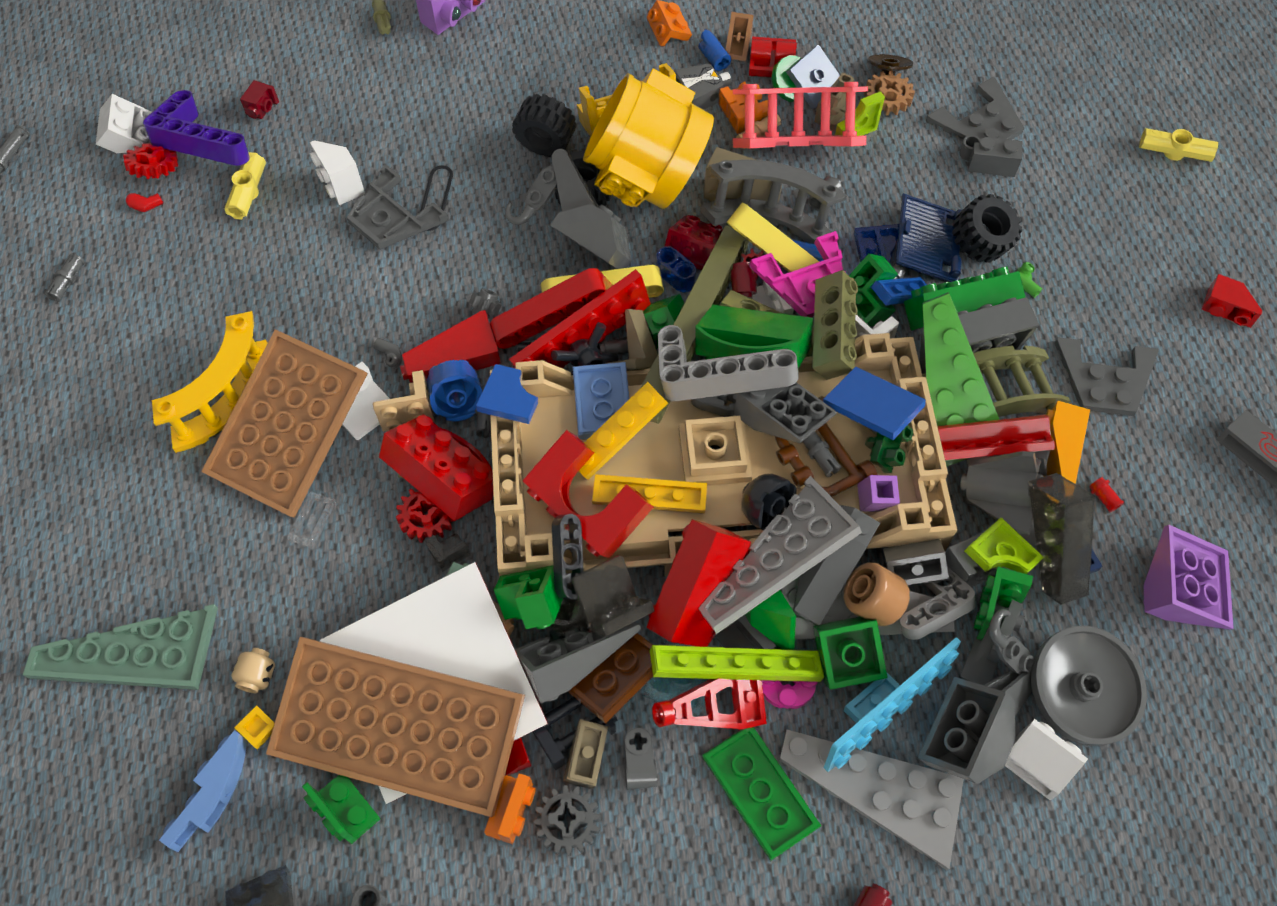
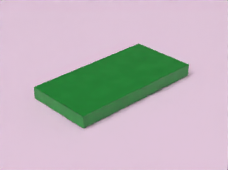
(761, 792)

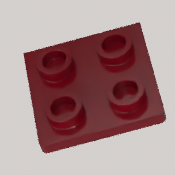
(693, 239)

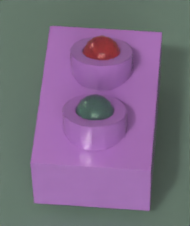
(442, 14)

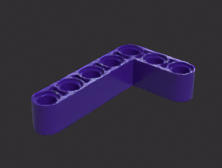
(174, 129)

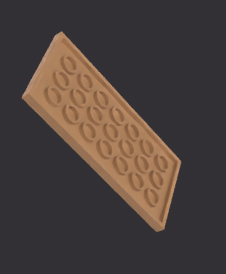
(396, 726)

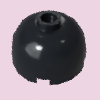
(766, 498)

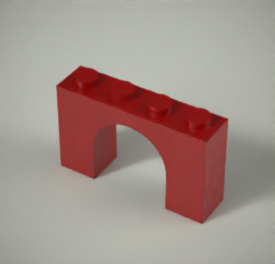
(551, 483)

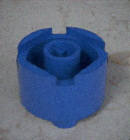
(454, 389)

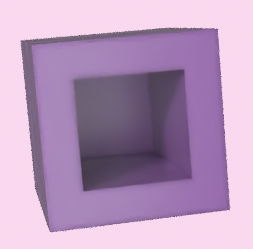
(878, 493)

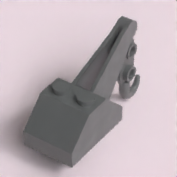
(581, 217)
(977, 720)

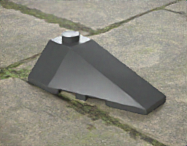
(824, 581)
(563, 663)

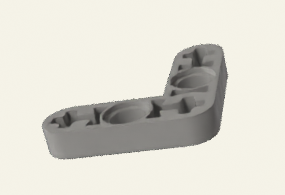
(921, 622)

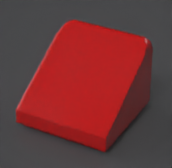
(518, 758)

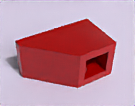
(1231, 301)

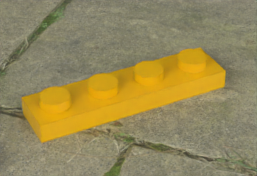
(622, 427)
(660, 493)

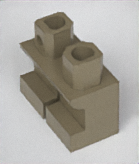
(837, 103)

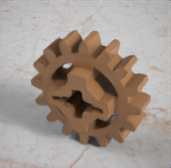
(892, 88)

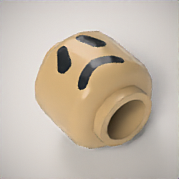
(253, 670)

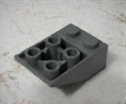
(783, 412)

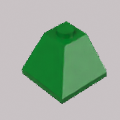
(662, 314)
(775, 621)

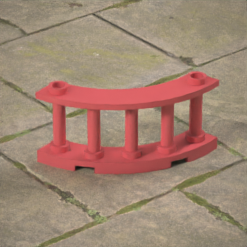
(798, 137)

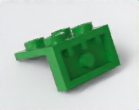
(1000, 588)
(344, 807)

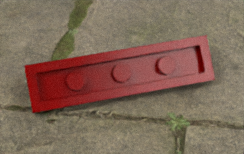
(996, 437)

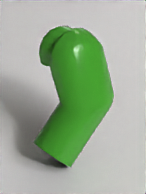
(1026, 276)

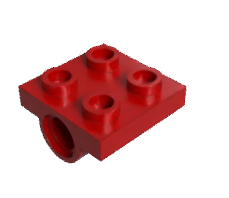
(767, 52)

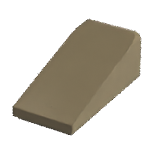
(638, 336)
(586, 754)

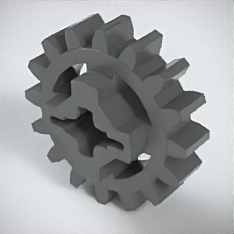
(553, 820)

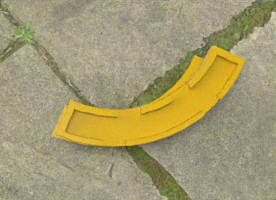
(236, 357)

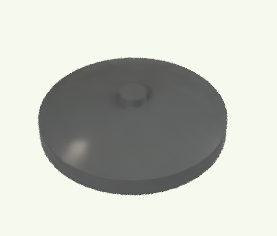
(1088, 686)

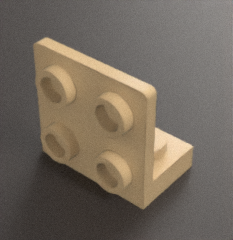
(403, 409)

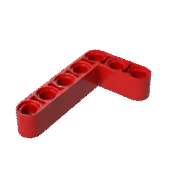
(547, 308)

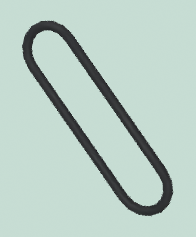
(446, 192)

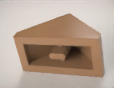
(739, 35)

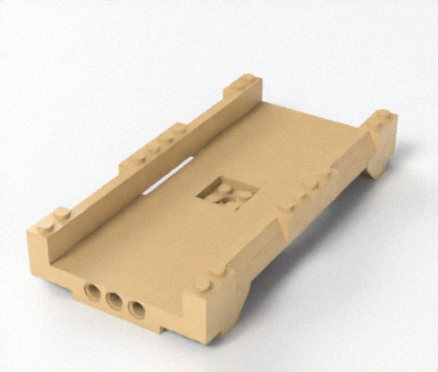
(682, 452)

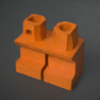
(734, 107)

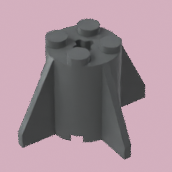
(1001, 485)

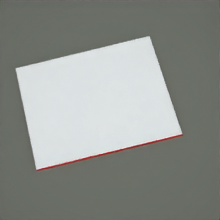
(449, 631)

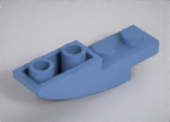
(218, 781)

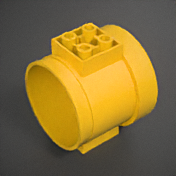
(648, 140)

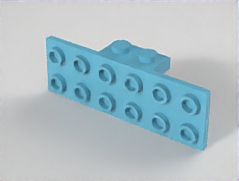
(883, 699)

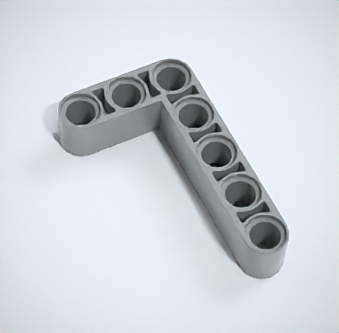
(722, 375)

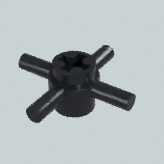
(585, 351)

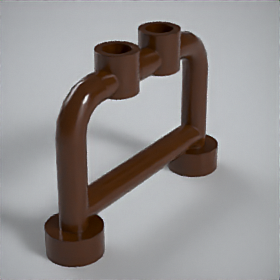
(857, 473)

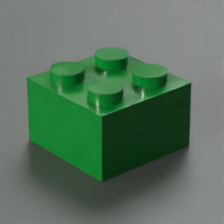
(850, 652)

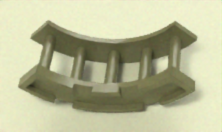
(1018, 360)

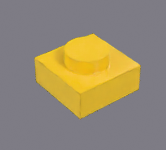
(256, 727)

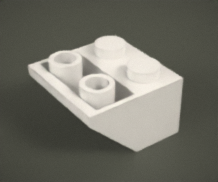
(121, 125)
(337, 170)
(1044, 759)

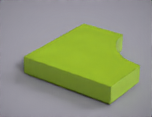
(866, 115)
(1003, 548)

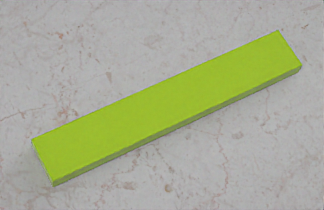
(735, 663)

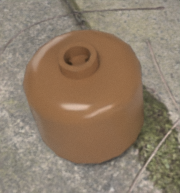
(876, 594)

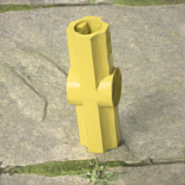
(1178, 144)
(245, 186)

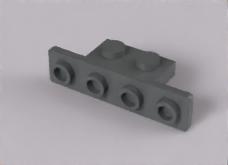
(983, 657)

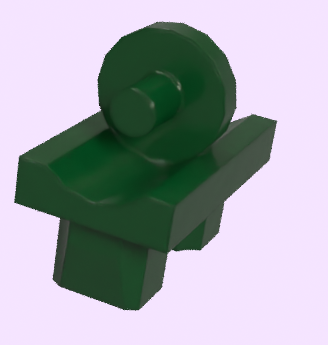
(887, 452)

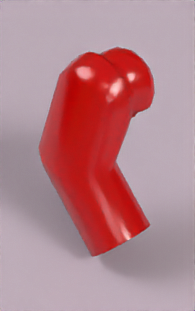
(142, 203)

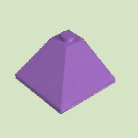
(1189, 581)

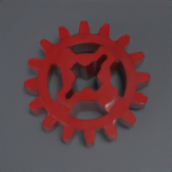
(150, 161)
(413, 514)

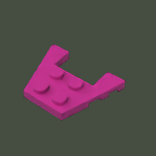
(799, 285)

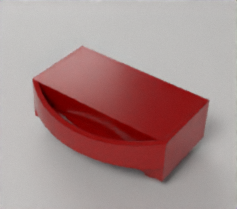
(439, 465)
(697, 569)

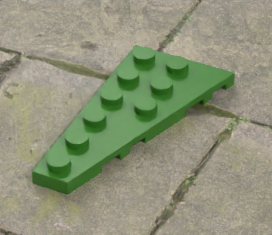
(952, 370)

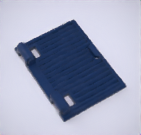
(927, 240)

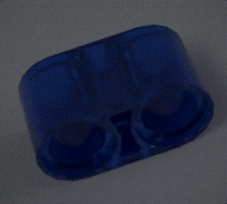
(676, 269)

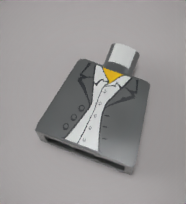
(704, 82)

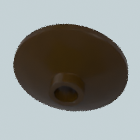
(890, 63)

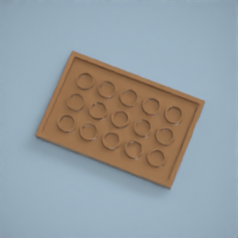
(284, 423)

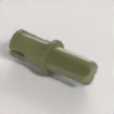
(381, 16)

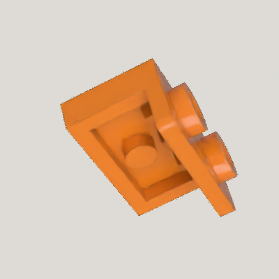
(668, 22)
(508, 817)

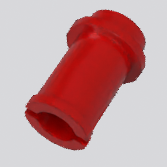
(1106, 494)

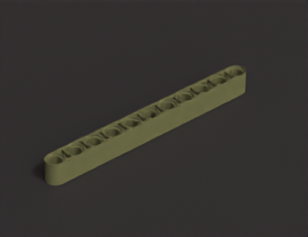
(707, 291)

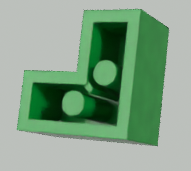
(869, 305)
(529, 597)

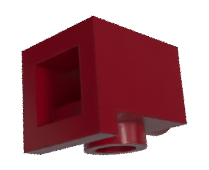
(258, 99)

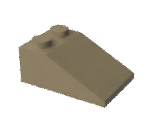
(760, 188)

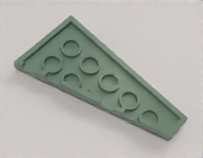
(141, 653)

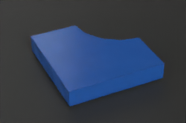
(506, 396)

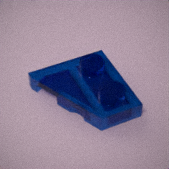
(876, 240)

